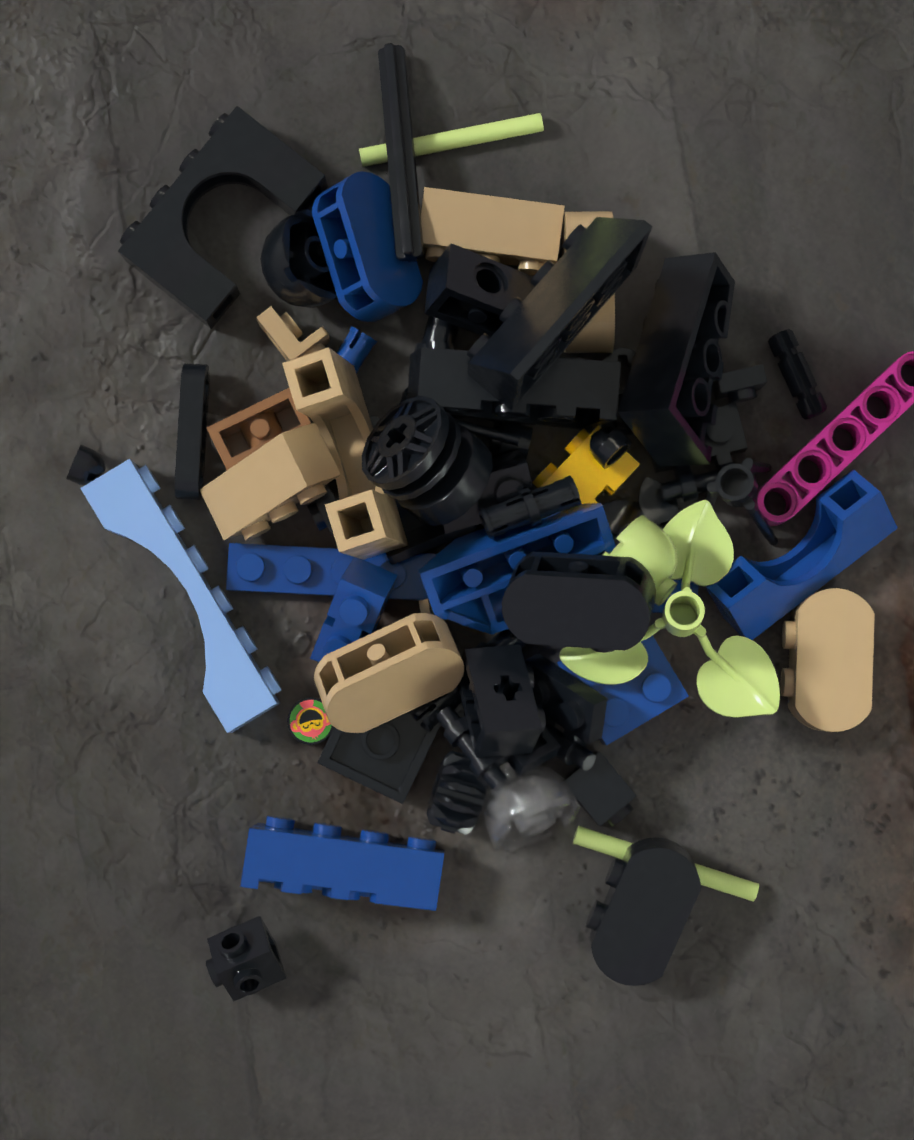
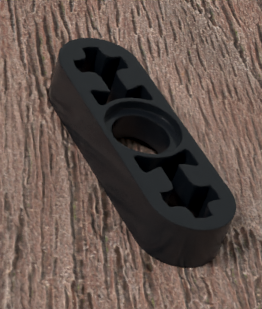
(192, 431)

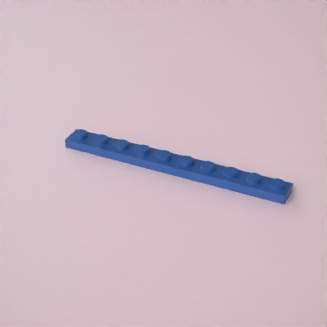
(320, 569)

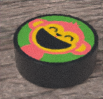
(309, 721)

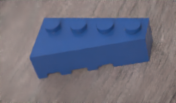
(343, 864)

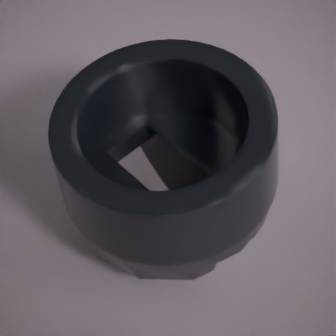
(608, 445)
(86, 466)

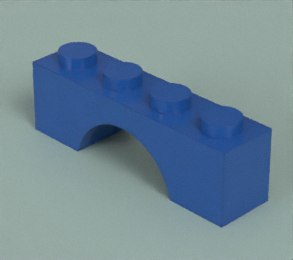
(846, 525)

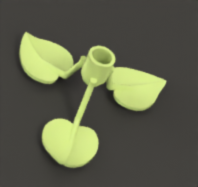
(738, 677)

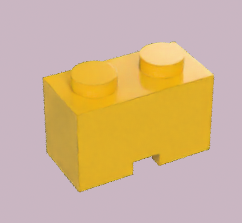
(586, 471)

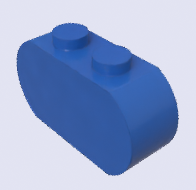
(360, 248)

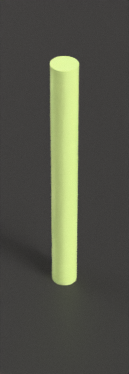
(460, 138)
(708, 877)

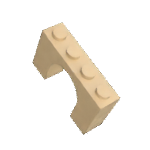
(329, 393)

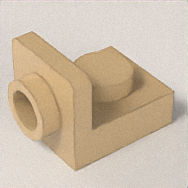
(285, 333)

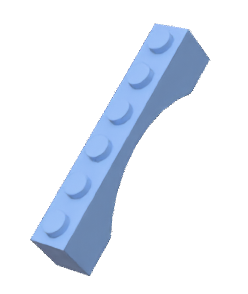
(232, 679)

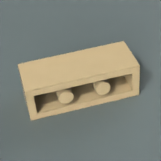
(491, 226)
(271, 483)

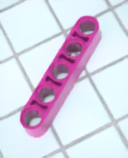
(822, 450)

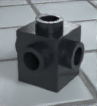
(245, 959)

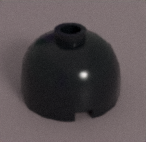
(296, 262)

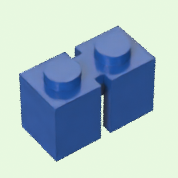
(355, 606)

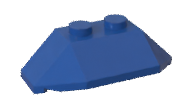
(473, 571)

